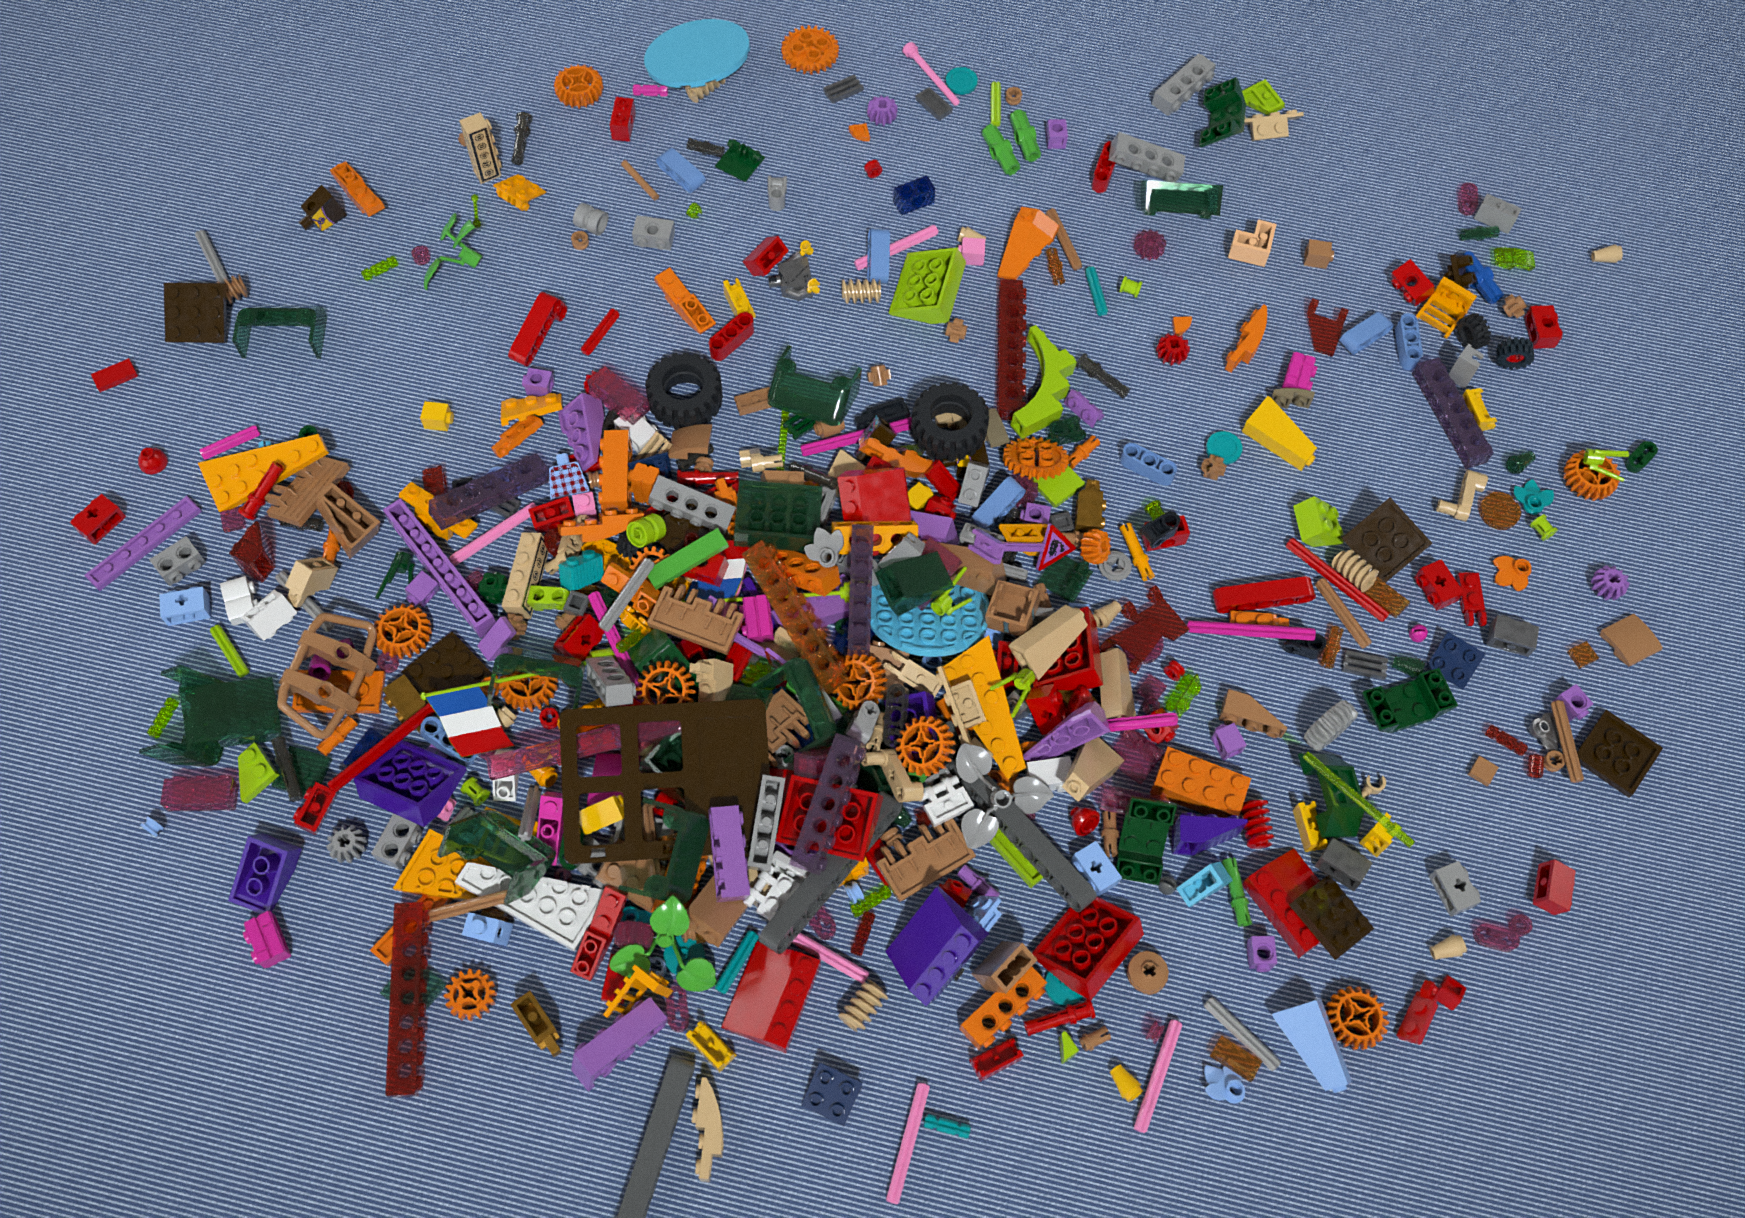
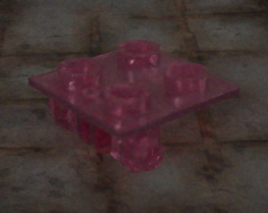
(1139, 755)

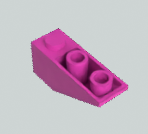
(551, 821)

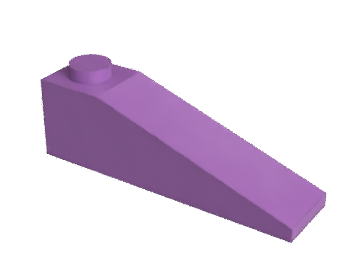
(583, 426)
(1076, 729)

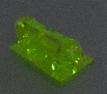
(1189, 688)

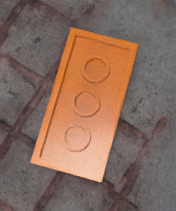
(369, 693)

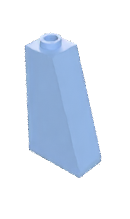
(1315, 1041)

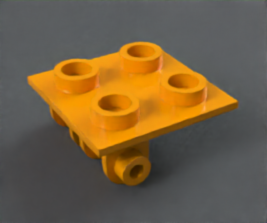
(518, 191)
(634, 620)

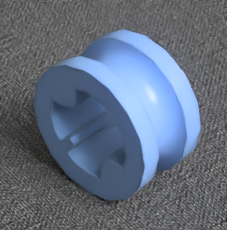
(151, 826)
(854, 892)
(654, 960)

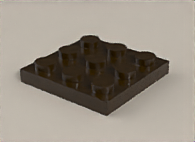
(195, 312)
(678, 528)
(1387, 540)
(446, 667)
(1618, 753)
(1331, 917)

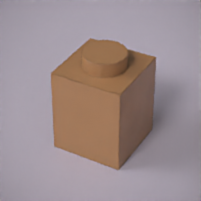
(1318, 254)

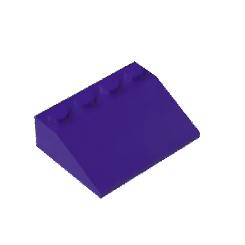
(410, 782)
(935, 946)

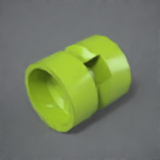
(646, 530)

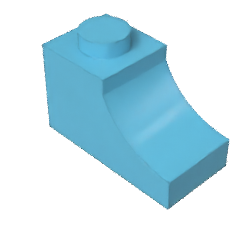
(1204, 883)

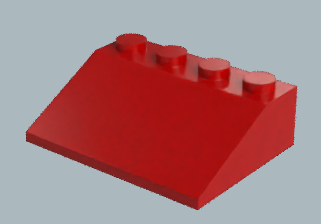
(874, 497)
(1079, 662)
(856, 828)
(1275, 888)
(1089, 945)
(772, 996)

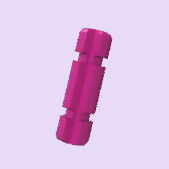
(650, 90)

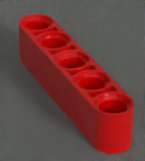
(1263, 594)

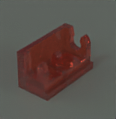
(436, 482)

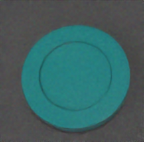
(961, 80)
(1224, 445)
(687, 951)
(1059, 992)

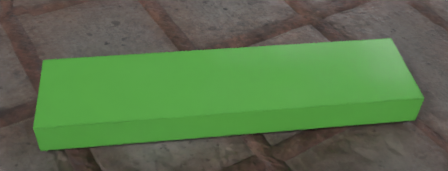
(687, 558)

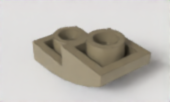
(1295, 396)
(996, 431)

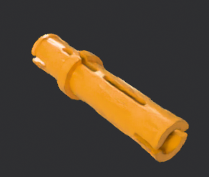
(1140, 559)

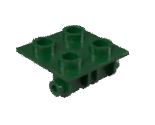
(739, 160)

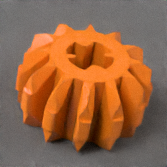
(1095, 546)

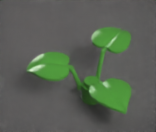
(466, 254)
(667, 921)

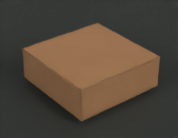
(1483, 771)

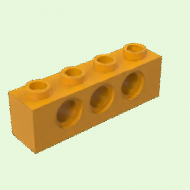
(883, 528)

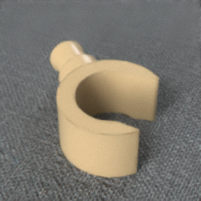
(1369, 789)

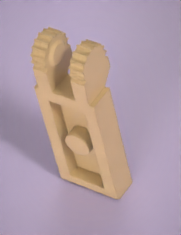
(914, 675)

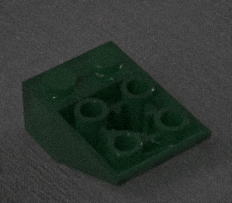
(913, 581)

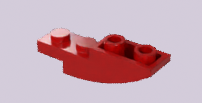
(600, 933)

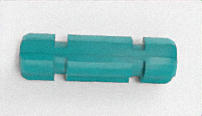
(947, 1126)

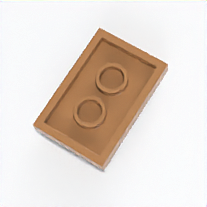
(628, 874)

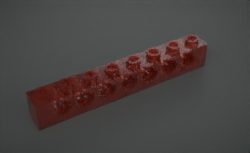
(1011, 348)
(403, 915)

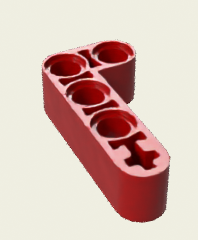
(536, 327)

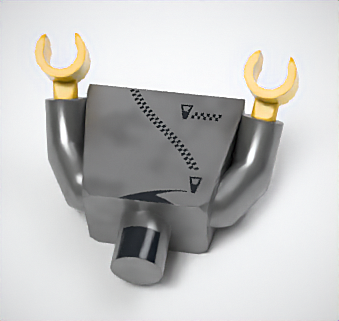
(795, 276)

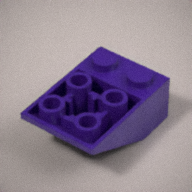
(1199, 833)

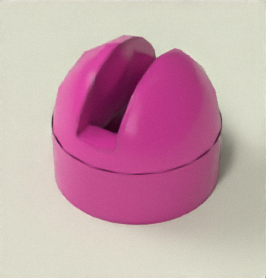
(1418, 636)

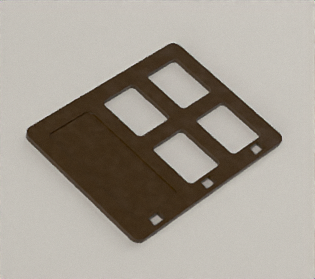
(721, 767)

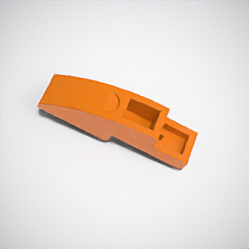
(356, 189)
(683, 302)
(1249, 340)
(914, 464)
(610, 524)
(644, 598)

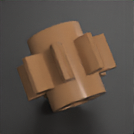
(1514, 306)
(956, 330)
(879, 375)
(1213, 467)
(518, 624)

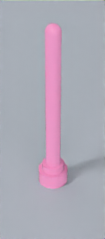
(911, 51)

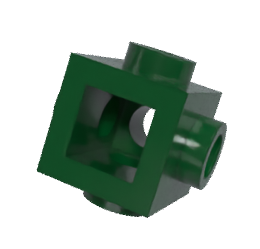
(493, 587)

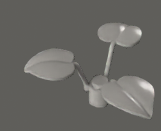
(980, 827)

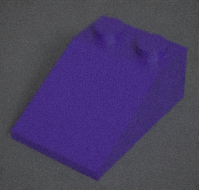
(919, 705)
(263, 872)

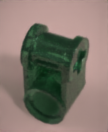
(1068, 431)

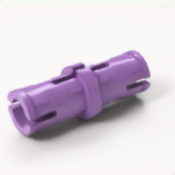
(976, 882)

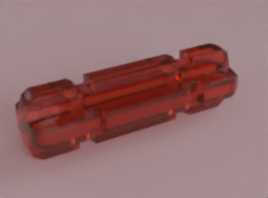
(1506, 740)
(863, 933)

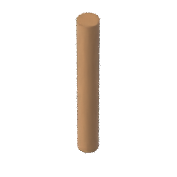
(638, 178)

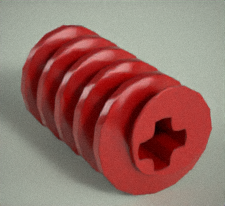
(1256, 825)

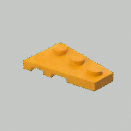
(522, 408)

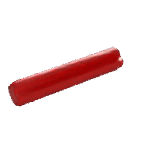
(599, 332)

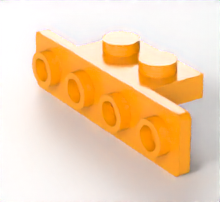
(420, 500)

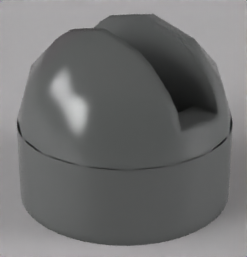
(1166, 888)

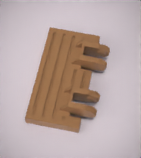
(300, 497)
(694, 619)
(781, 718)
(927, 859)

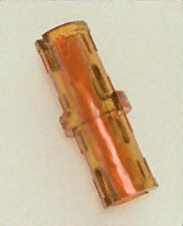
(1055, 266)
(1332, 647)

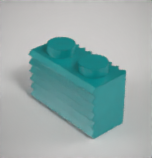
(581, 570)

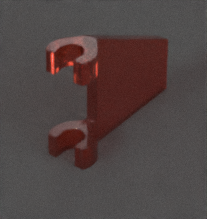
(1323, 330)
(1161, 612)
(1137, 640)

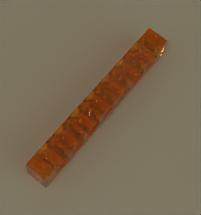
(756, 559)

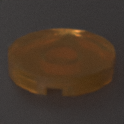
(1499, 511)

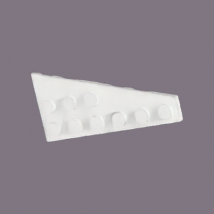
(552, 907)

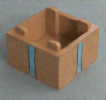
(1012, 608)

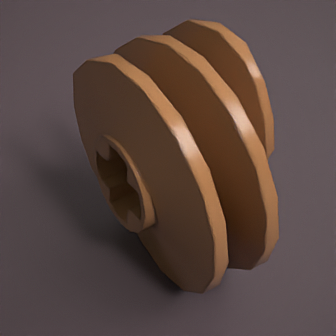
(1143, 962)

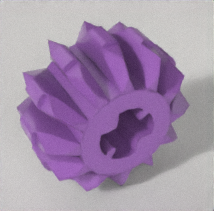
(882, 110)
(1610, 582)

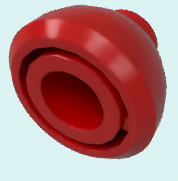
(152, 460)
(1078, 698)
(1084, 820)

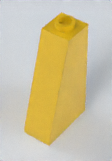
(1280, 434)

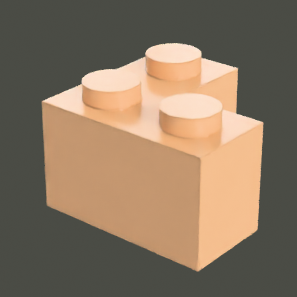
(1254, 246)

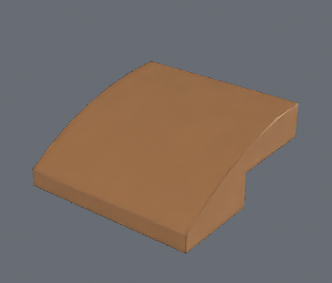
(690, 440)
(1631, 640)

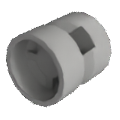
(590, 219)

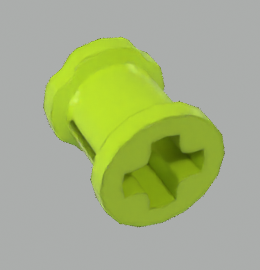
(1130, 286)
(1543, 527)
(479, 797)

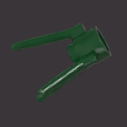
(400, 564)

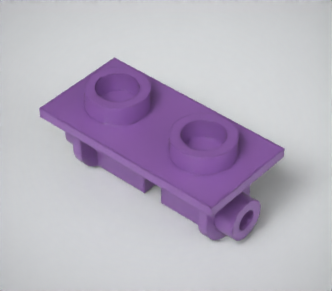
(1081, 407)

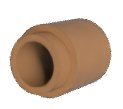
(824, 430)

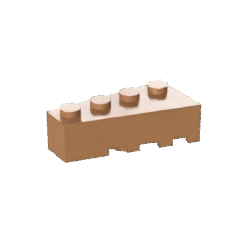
(980, 573)

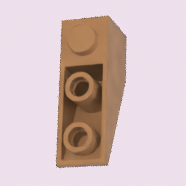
(1248, 713)

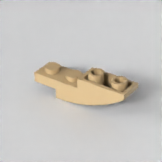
(707, 1119)

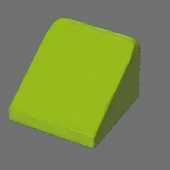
(1067, 1047)

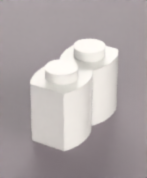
(238, 598)

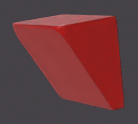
(1450, 992)

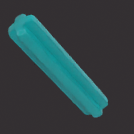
(1096, 291)
(736, 962)

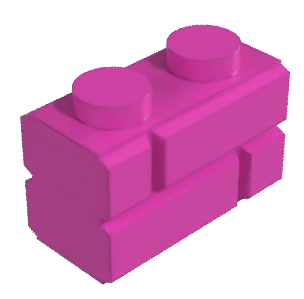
(1300, 371)
(757, 619)
(266, 940)

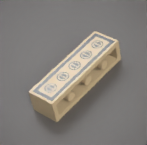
(481, 147)
(526, 571)

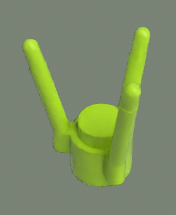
(1596, 457)
(943, 602)
(1021, 681)

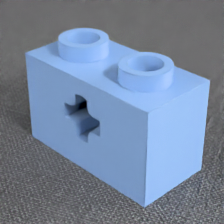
(185, 606)
(1094, 858)

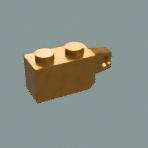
(1090, 508)
(405, 699)
(537, 1023)

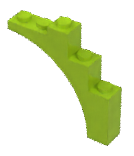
(1054, 369)

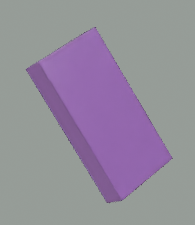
(496, 638)

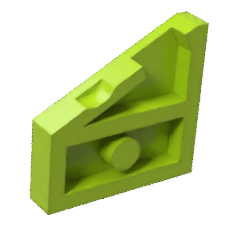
(1263, 98)
(254, 772)

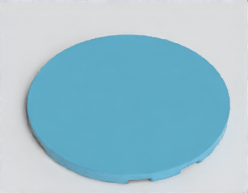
(697, 53)
(925, 631)

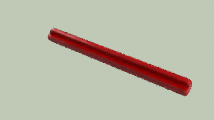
(1337, 579)
(380, 748)

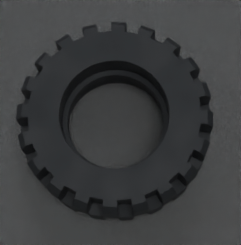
(679, 370)
(955, 400)

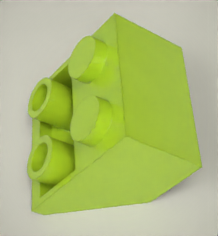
(1318, 523)

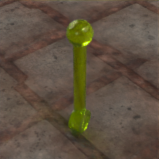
(476, 222)

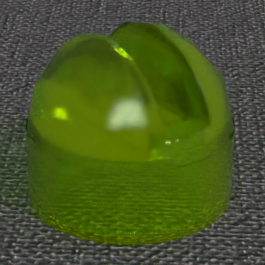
(693, 211)

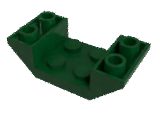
(1227, 112)
(660, 647)
(1410, 702)
(1342, 813)
(1144, 839)

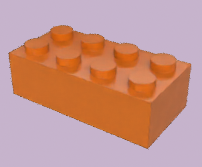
(614, 482)
(1200, 784)

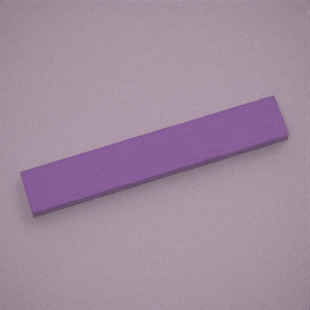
(143, 543)

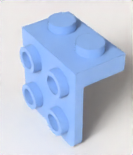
(984, 910)

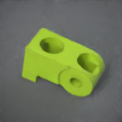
(547, 597)

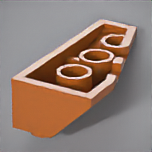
(1028, 236)

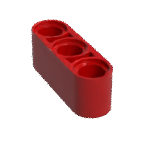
(1103, 171)
(740, 327)

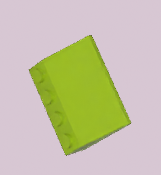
(928, 285)

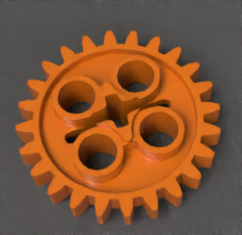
(810, 49)
(1050, 458)

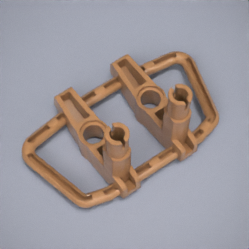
(308, 686)

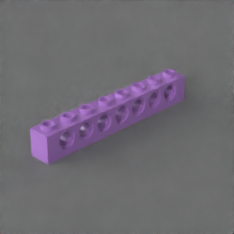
(440, 568)

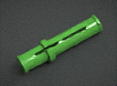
(1239, 901)

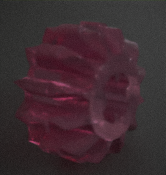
(1150, 244)
(1031, 490)
(633, 932)

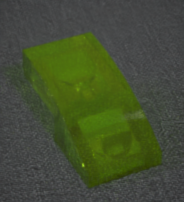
(1512, 257)

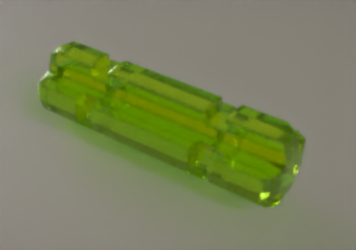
(379, 268)
(629, 641)
(162, 718)
(871, 901)

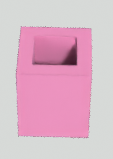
(973, 251)
(585, 504)

